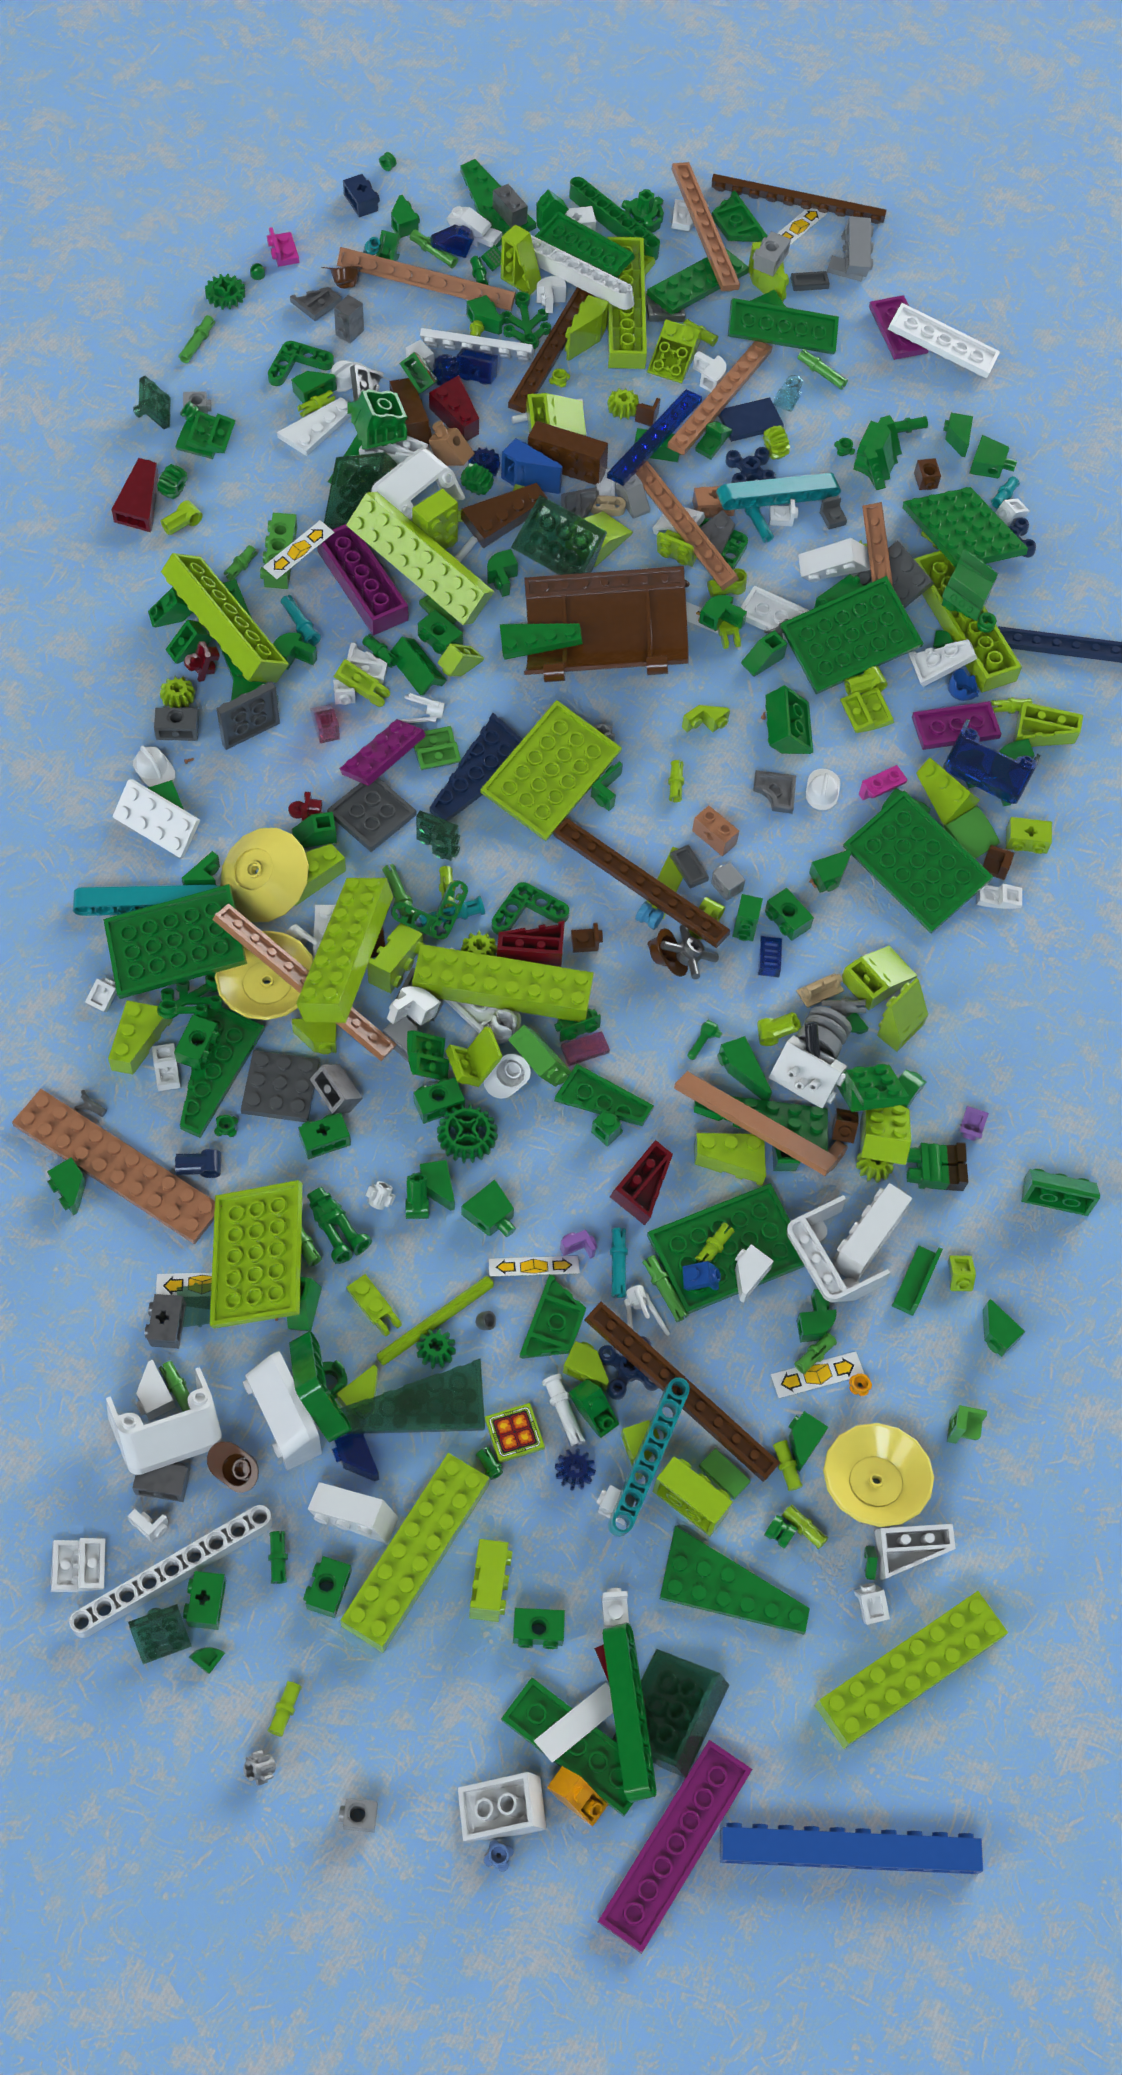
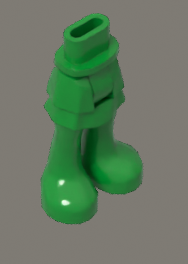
(329, 1214)

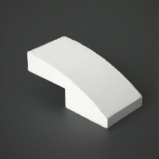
(490, 238)
(1000, 897)
(165, 1067)

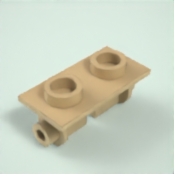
(821, 990)

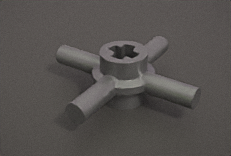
(689, 952)

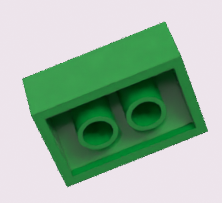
(788, 722)
(1060, 1192)

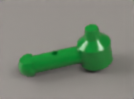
(708, 1030)

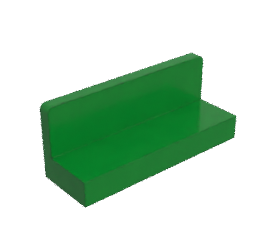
(417, 665)
(916, 1280)

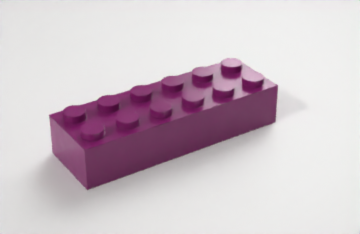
(363, 580)

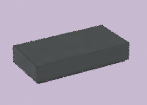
(810, 281)
(689, 866)

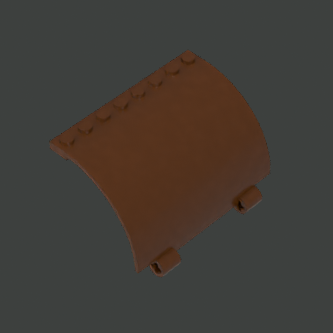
(622, 616)

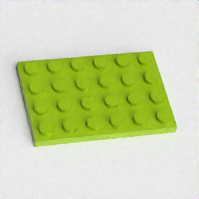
(551, 770)
(256, 1255)

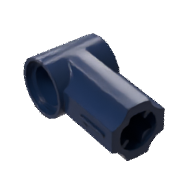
(204, 1163)

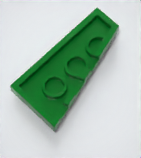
(536, 638)
(595, 1094)

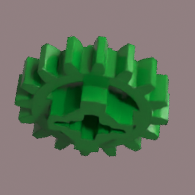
(225, 291)

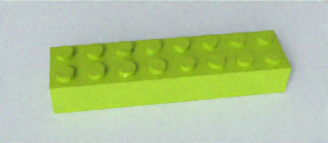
(628, 327)
(420, 558)
(224, 618)
(995, 660)
(345, 950)
(503, 983)
(415, 1552)
(910, 1669)

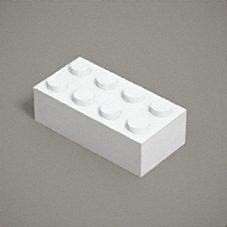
(871, 1231)

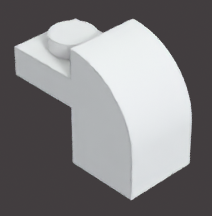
(551, 291)
(711, 370)
(414, 1002)

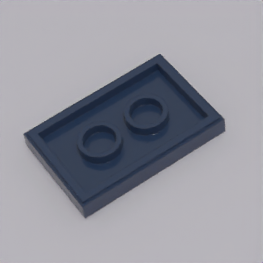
(750, 418)

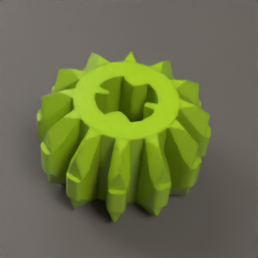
(622, 403)
(776, 442)
(177, 693)
(482, 942)
(874, 1168)

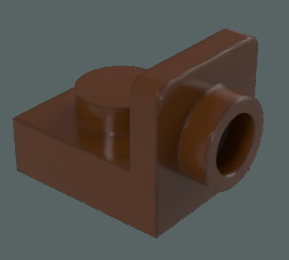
(586, 939)

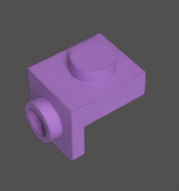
(973, 1123)
(574, 1242)

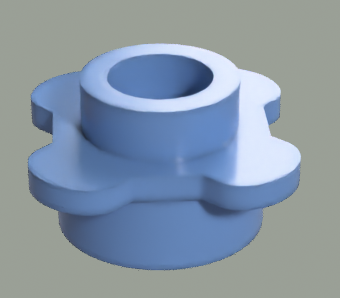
(492, 1860)

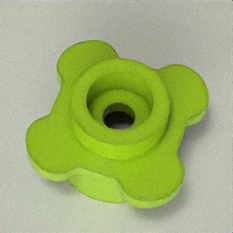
(559, 377)

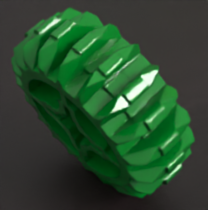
(467, 1121)

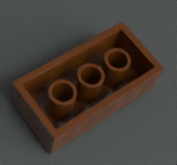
(577, 454)

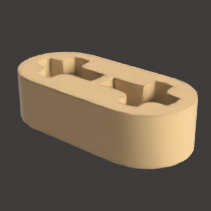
(607, 504)

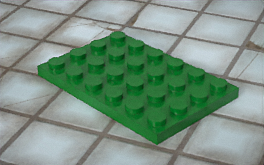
(962, 522)
(851, 634)
(918, 861)
(171, 942)
(756, 1219)

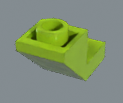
(711, 716)

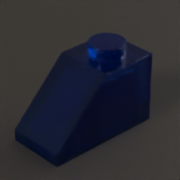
(453, 240)
(355, 1456)

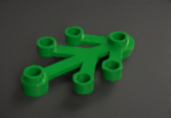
(522, 300)
(169, 1008)

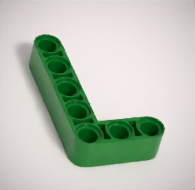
(312, 1389)

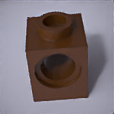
(927, 474)
(845, 1125)

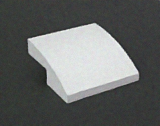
(78, 1565)

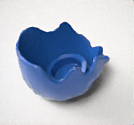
(962, 686)

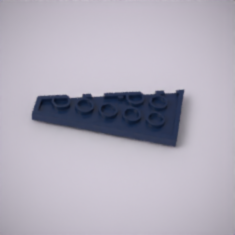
(475, 768)

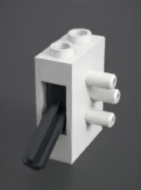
(807, 1069)

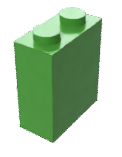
(540, 1056)

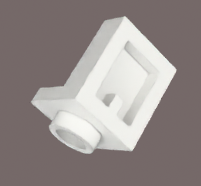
(1011, 509)
(783, 514)
(343, 694)
(102, 994)
(143, 1523)
(872, 1603)
(614, 1607)

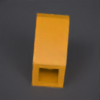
(577, 1795)

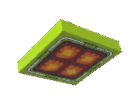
(514, 1433)

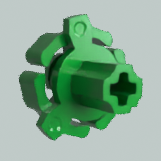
(645, 209)

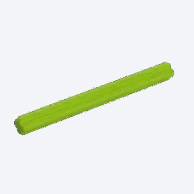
(435, 1320)

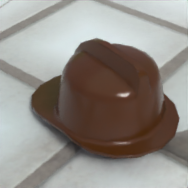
(345, 276)
(666, 957)
(233, 1466)

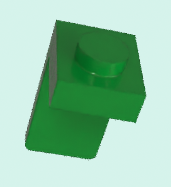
(600, 792)

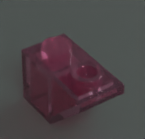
(325, 723)

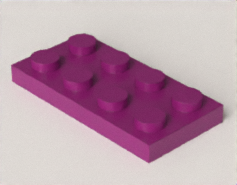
(883, 313)
(941, 726)
(382, 752)

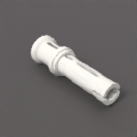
(560, 1400)

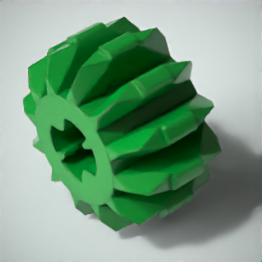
(477, 479)
(172, 481)
(430, 1354)

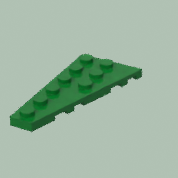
(481, 191)
(212, 1083)
(803, 1120)
(714, 1583)

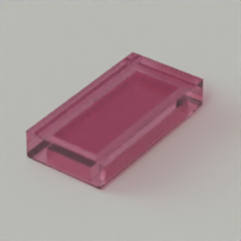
(585, 1048)

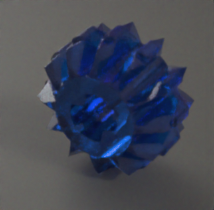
(445, 368)
(487, 458)
(570, 1476)

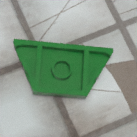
(737, 221)
(554, 1322)

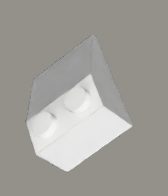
(502, 1807)

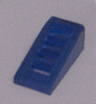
(768, 969)

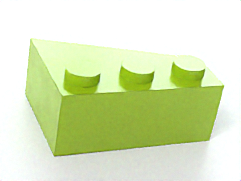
(519, 260)
(1047, 725)
(945, 792)
(324, 866)
(395, 958)
(135, 1036)
(732, 1153)
(490, 1580)

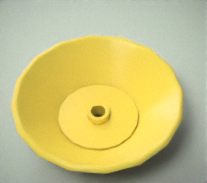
(279, 878)
(245, 989)
(880, 1454)

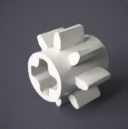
(380, 1195)

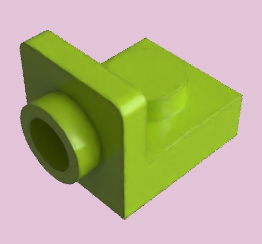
(962, 1273)

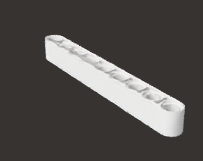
(583, 275)
(166, 1582)

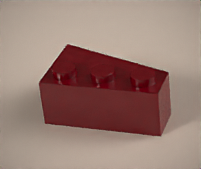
(454, 408)
(536, 945)
(642, 1184)

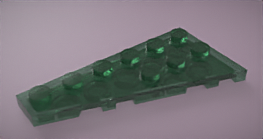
(428, 1405)

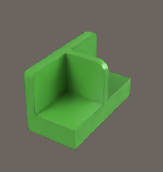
(966, 1423)

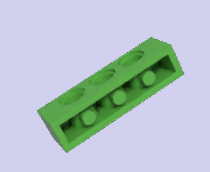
(282, 533)

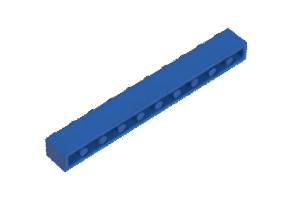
(851, 1850)

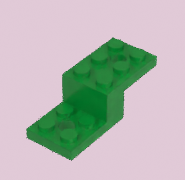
(872, 1088)

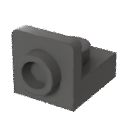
(832, 512)

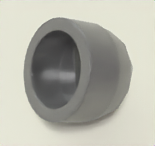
(486, 1320)

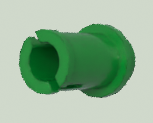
(488, 1461)

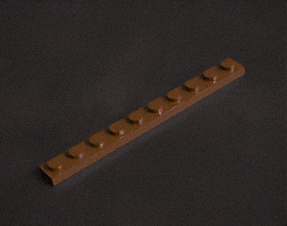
(802, 199)
(547, 354)
(642, 883)
(697, 1404)

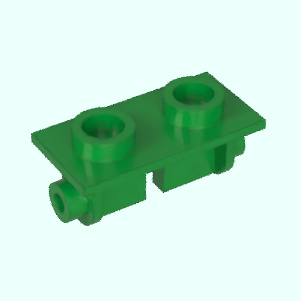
(570, 1029)

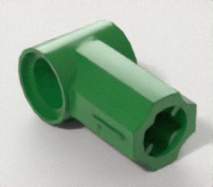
(417, 1202)

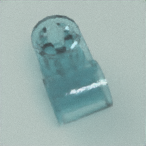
(789, 393)

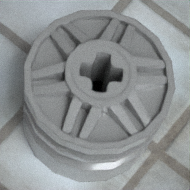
(832, 1029)

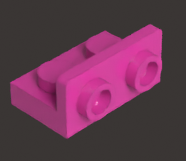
(282, 248)
(882, 783)

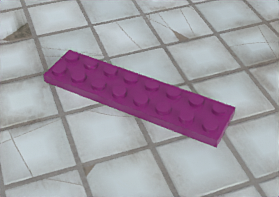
(674, 1846)

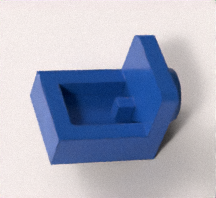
(701, 1276)

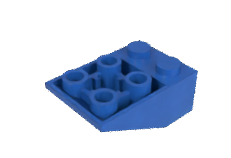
(528, 466)

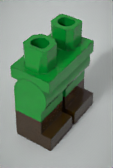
(938, 1166)

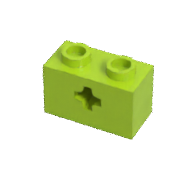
(1029, 835)

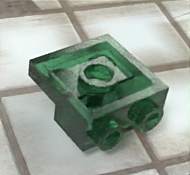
(439, 834)

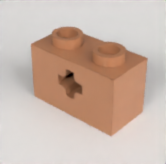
(707, 501)
(715, 830)

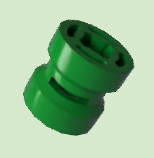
(775, 1529)

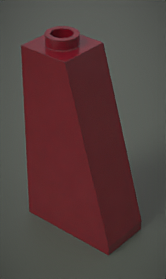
(138, 497)

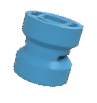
(649, 915)

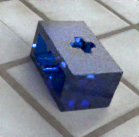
(477, 366)

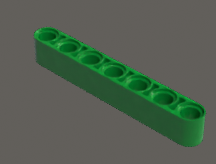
(611, 215)
(629, 1713)

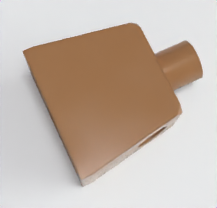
(450, 445)

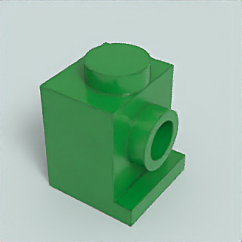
(609, 1125)

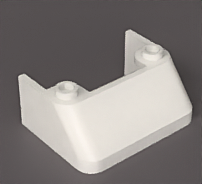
(413, 477)
(806, 1234)
(284, 1412)
(170, 1438)

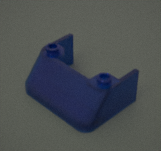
(988, 767)

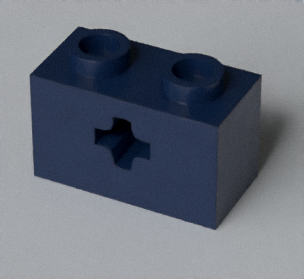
(361, 195)

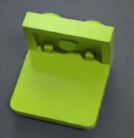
(673, 546)
(477, 1061)

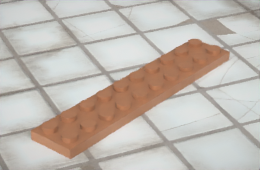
(117, 1165)

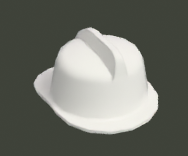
(343, 376)
(153, 766)
(822, 789)
(508, 1076)

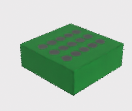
(492, 258)

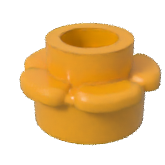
(864, 1380)

